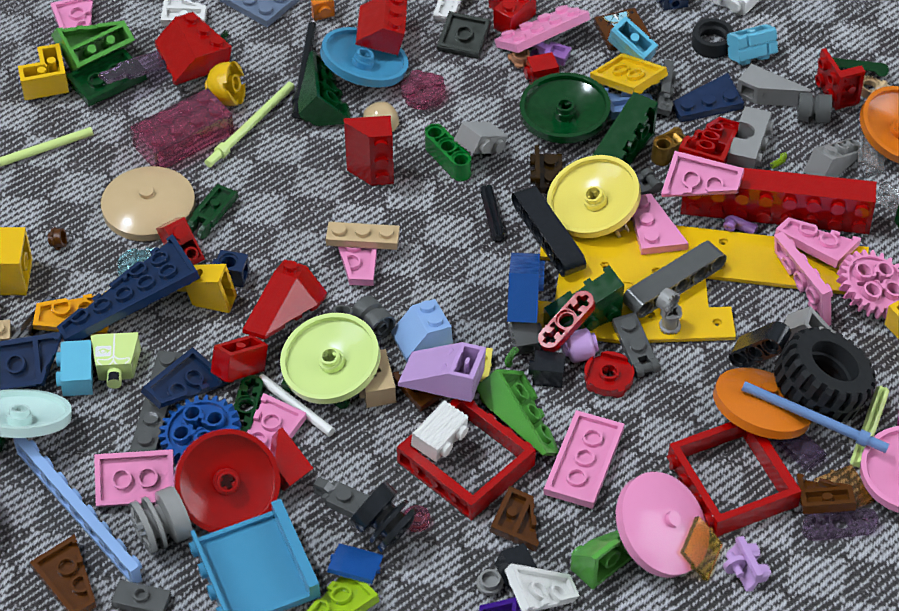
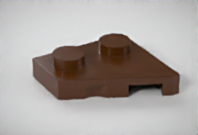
(516, 519)

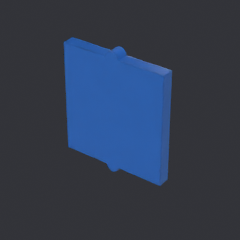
(355, 563)

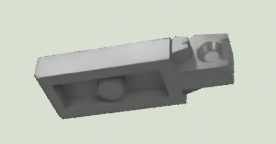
(665, 90)
(339, 496)

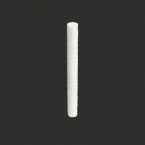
(289, 399)

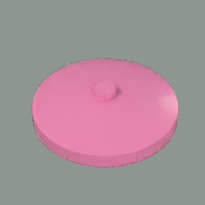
(881, 470)
(655, 520)

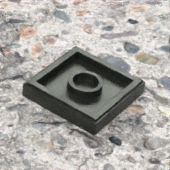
(464, 35)

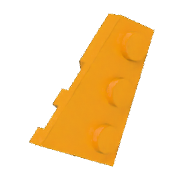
(52, 313)

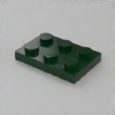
(94, 89)

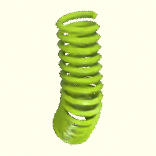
(776, 163)

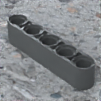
(677, 276)

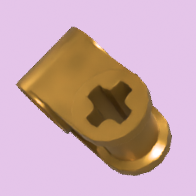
(666, 145)

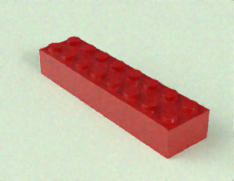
(776, 195)

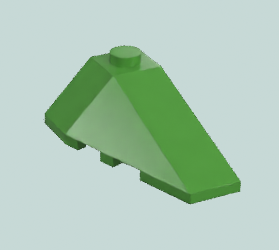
(512, 400)
(599, 558)

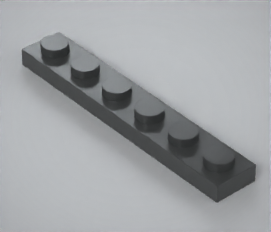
(151, 416)

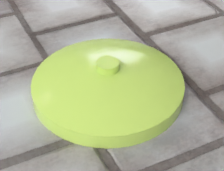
(330, 358)

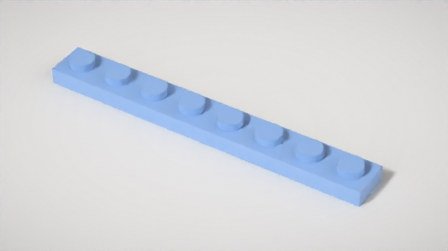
(83, 514)

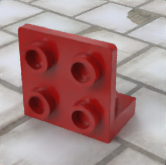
(842, 84)

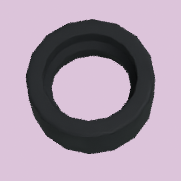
(711, 26)

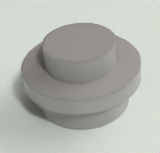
(489, 582)

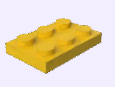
(629, 74)

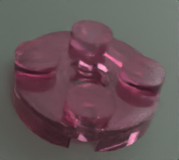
(418, 80)

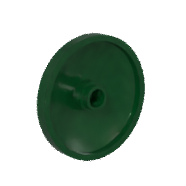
(565, 107)

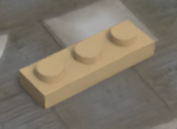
(362, 235)

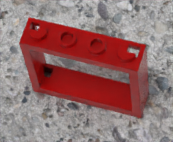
(449, 489)
(786, 499)

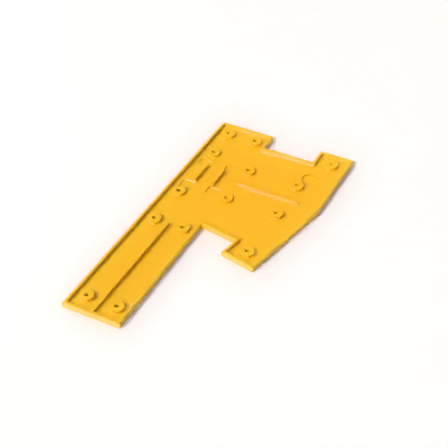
(749, 261)

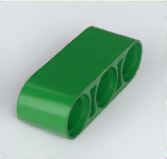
(447, 152)

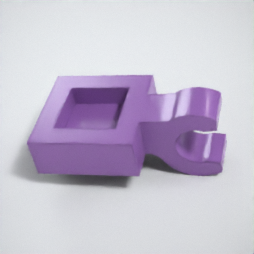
(560, 51)

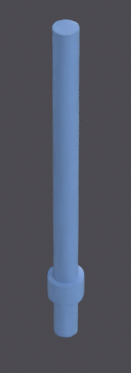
(862, 437)

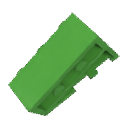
(90, 43)

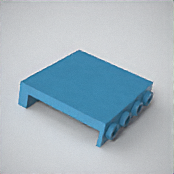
(256, 564)

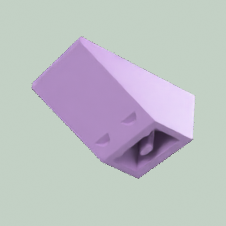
(446, 370)

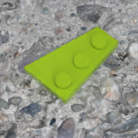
(346, 596)

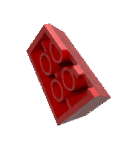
(191, 48)

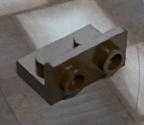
(545, 169)

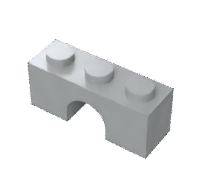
(753, 129)

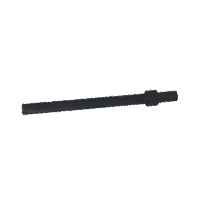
(308, 45)

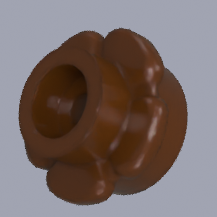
(57, 238)

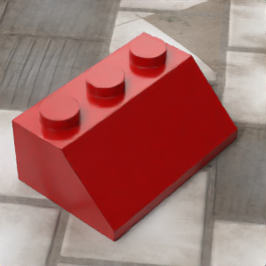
(382, 25)
(370, 149)

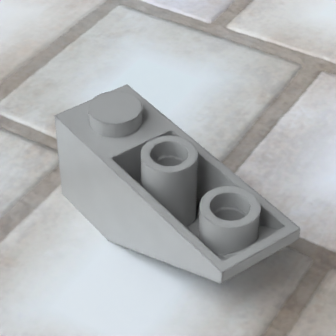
(768, 88)
(832, 158)

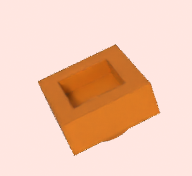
(322, 9)

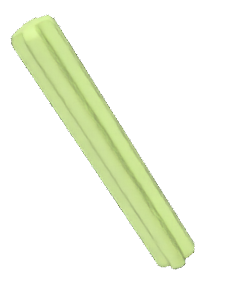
(871, 420)

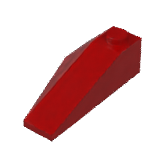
(713, 141)

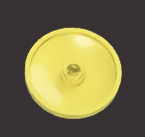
(595, 195)

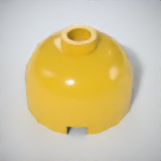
(226, 83)

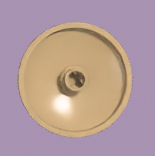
(145, 200)

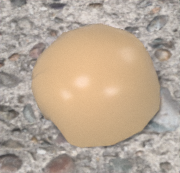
(383, 109)

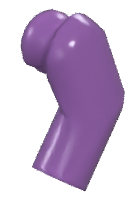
(733, 222)

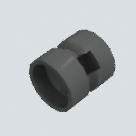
(814, 108)
(375, 316)

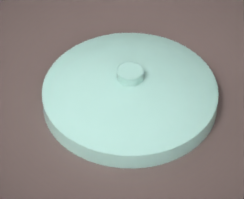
(32, 413)

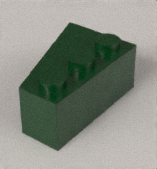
(608, 299)

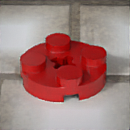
(604, 385)

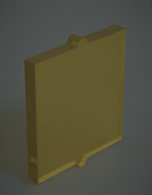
(701, 548)

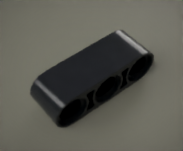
(760, 344)

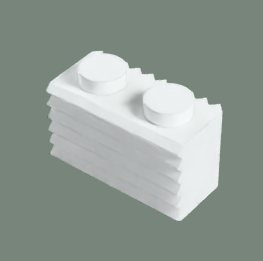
(440, 431)

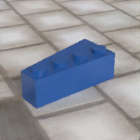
(525, 282)

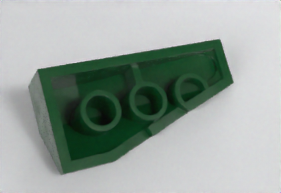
(319, 96)

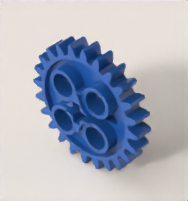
(195, 420)

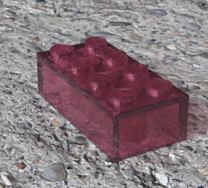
(182, 129)

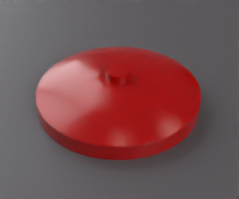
(226, 479)

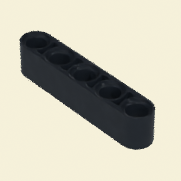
(548, 231)

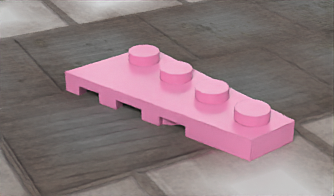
(805, 277)

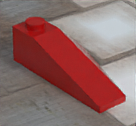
(285, 297)

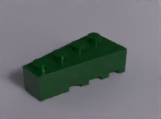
(630, 130)

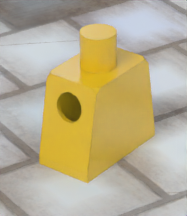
(213, 289)

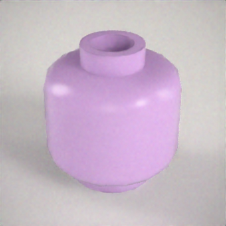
(580, 346)

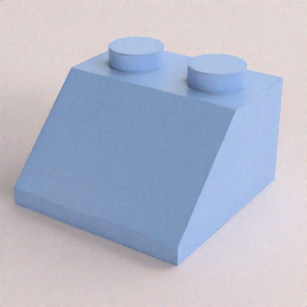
(422, 328)

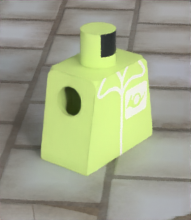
(116, 356)

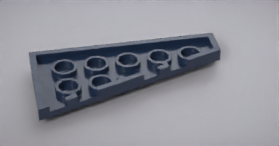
(134, 289)

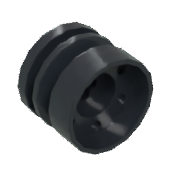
(383, 516)

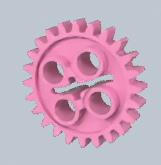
(869, 282)

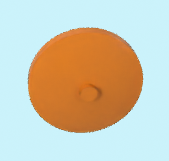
(881, 121)
(752, 412)

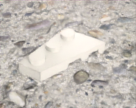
(540, 588)

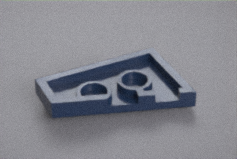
(709, 100)
(182, 380)

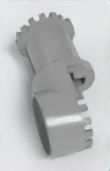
(670, 311)

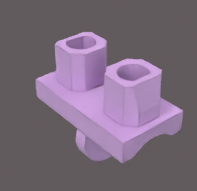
(743, 562)

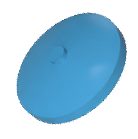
(359, 63)

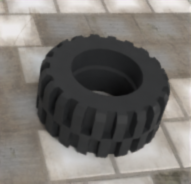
(825, 373)

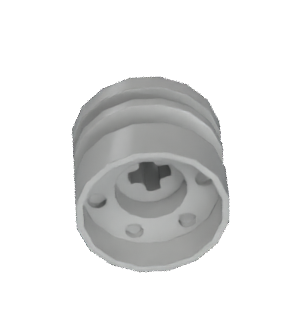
(159, 520)

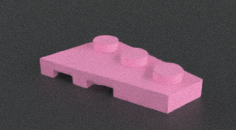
(72, 13)
(655, 229)

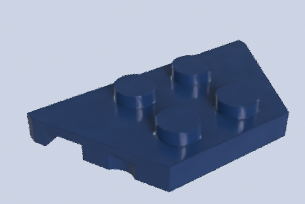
(27, 360)

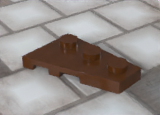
(65, 576)

